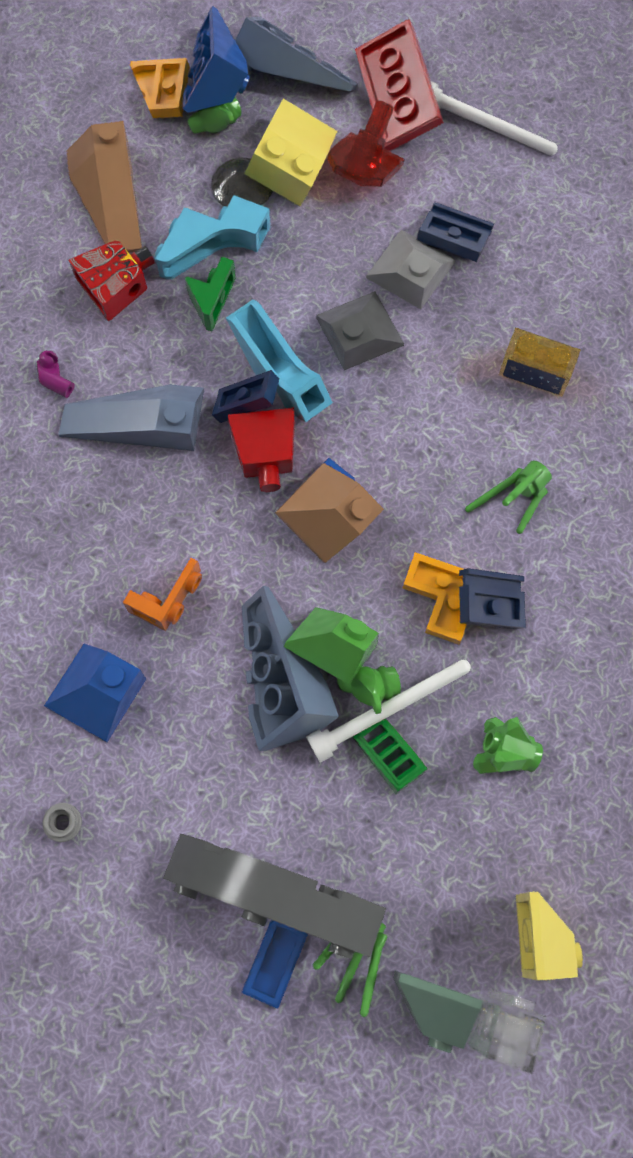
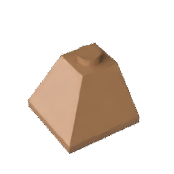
(329, 511)

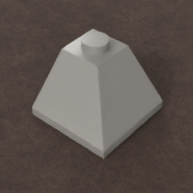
(410, 269)

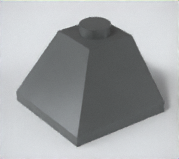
(359, 330)

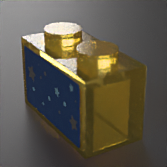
(539, 362)

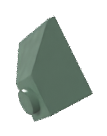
(439, 1011)

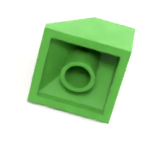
(333, 642)

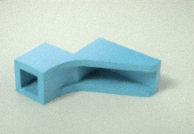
(198, 235)
(268, 351)

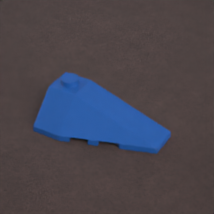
(217, 68)

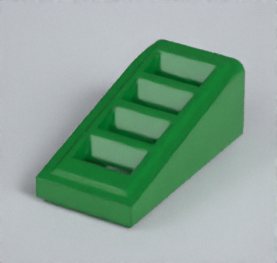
(395, 783)

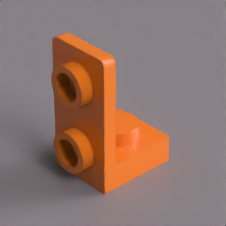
(149, 607)

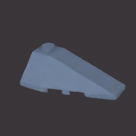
(271, 52)
(146, 417)
(288, 689)

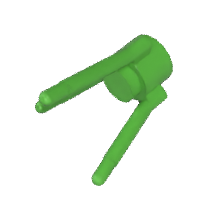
(527, 482)
(349, 974)

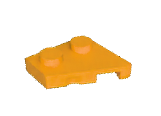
(162, 85)

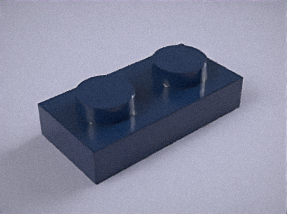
(246, 396)

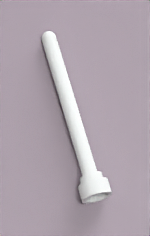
(493, 123)
(326, 742)

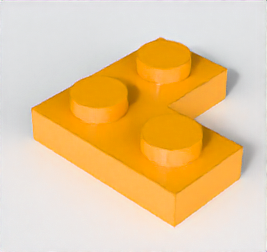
(442, 583)

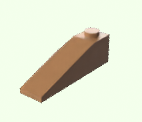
(104, 180)

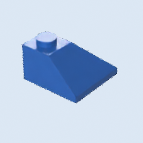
(96, 691)

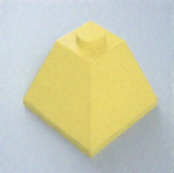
(545, 941)

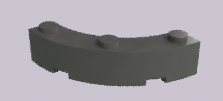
(275, 894)

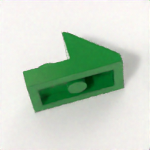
(211, 296)

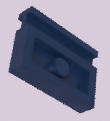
(455, 231)
(492, 599)

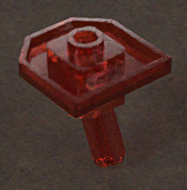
(363, 156)

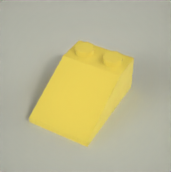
(291, 152)

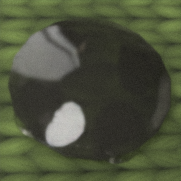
(231, 181)

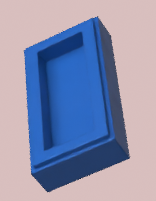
(274, 964)

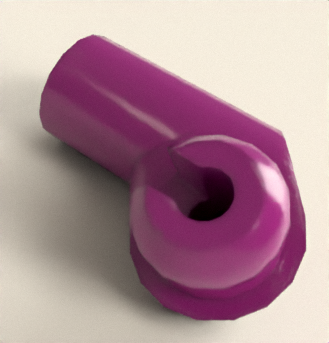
(49, 374)

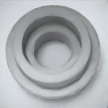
(50, 822)

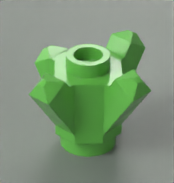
(507, 748)

